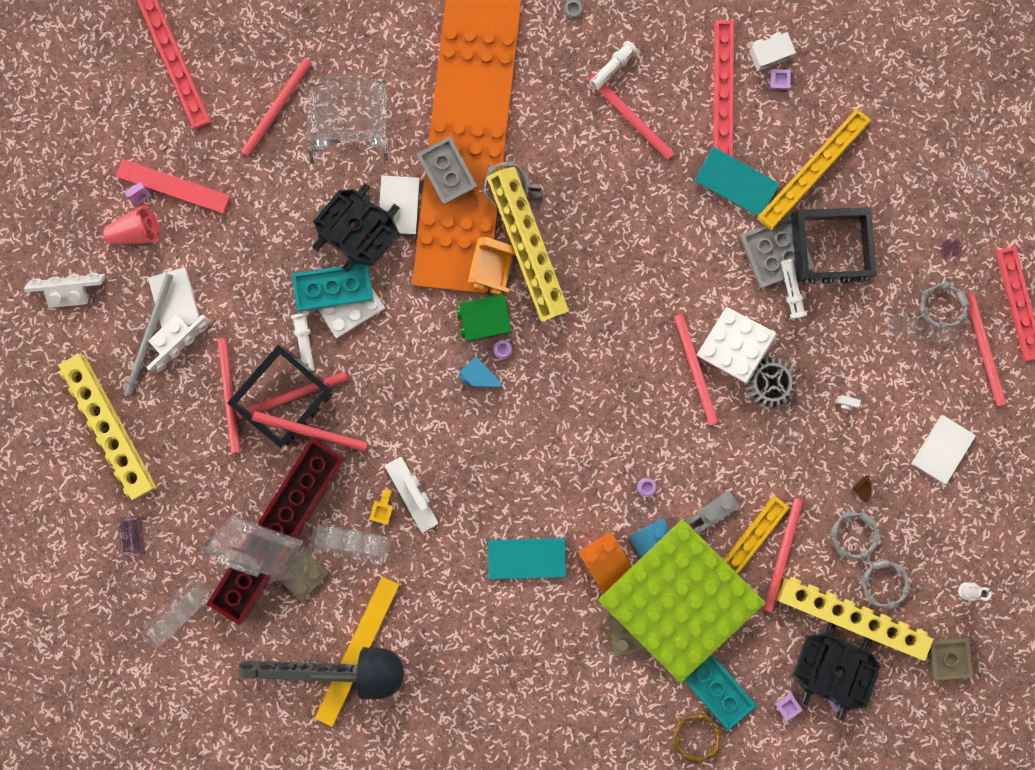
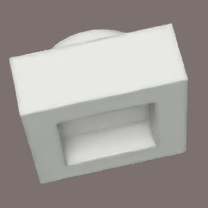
(847, 402)

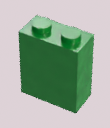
(484, 318)

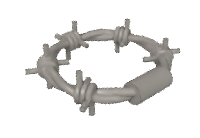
(523, 175)
(961, 296)
(867, 519)
(879, 565)

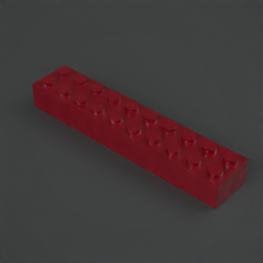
(286, 514)

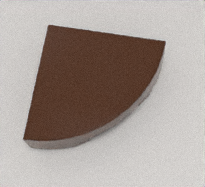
(863, 488)

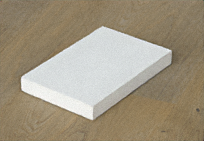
(405, 194)
(179, 298)
(943, 449)

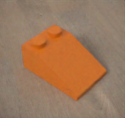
(605, 560)

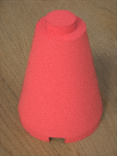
(133, 228)

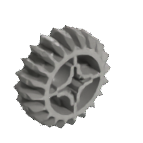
(764, 377)

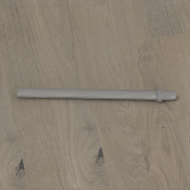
(132, 380)

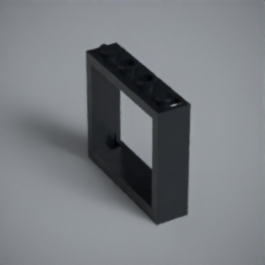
(800, 247)
(302, 367)

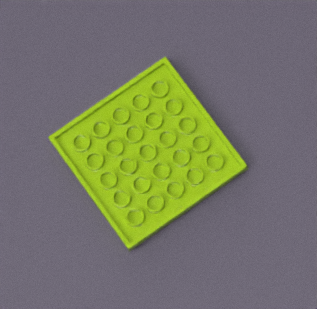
(681, 600)

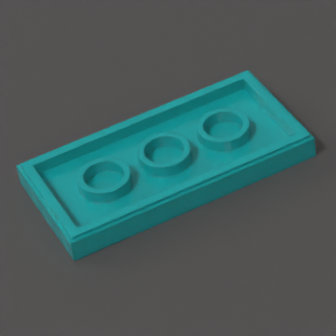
(736, 181)
(332, 287)
(526, 558)
(720, 692)

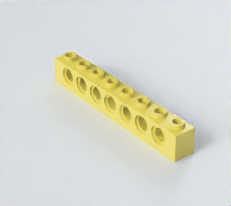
(527, 243)
(68, 372)
(920, 642)

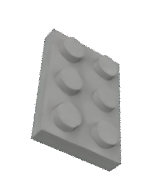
(446, 170)

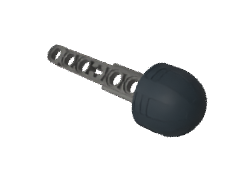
(376, 674)

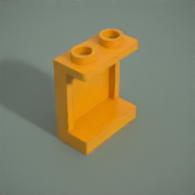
(491, 265)

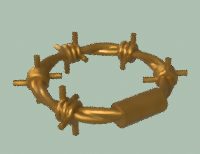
(690, 757)

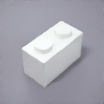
(772, 51)

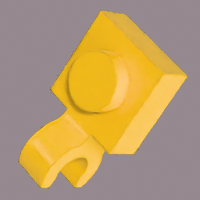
(382, 510)

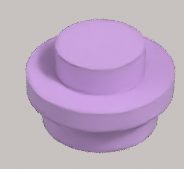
(502, 349)
(646, 487)

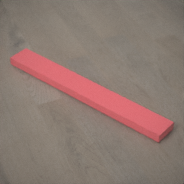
(174, 63)
(723, 85)

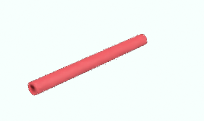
(276, 107)
(635, 120)
(985, 350)
(696, 369)
(228, 393)
(295, 394)
(309, 431)
(783, 555)

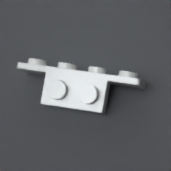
(65, 291)
(173, 339)
(413, 497)

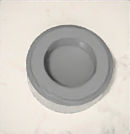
(573, 9)

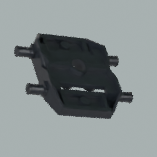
(335, 221)
(858, 665)

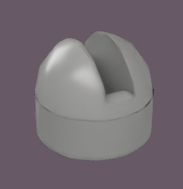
(532, 194)

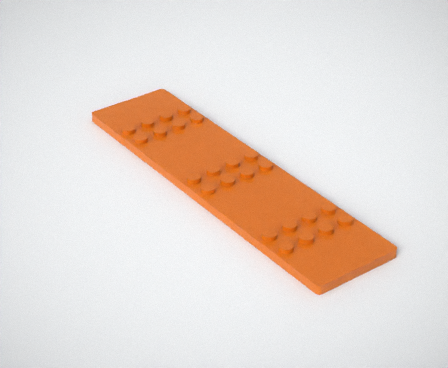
(474, 111)

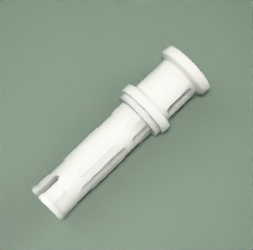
(618, 60)
(794, 297)
(302, 332)
(973, 592)

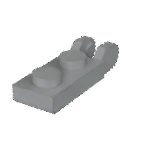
(714, 511)

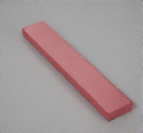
(173, 186)
(1018, 300)

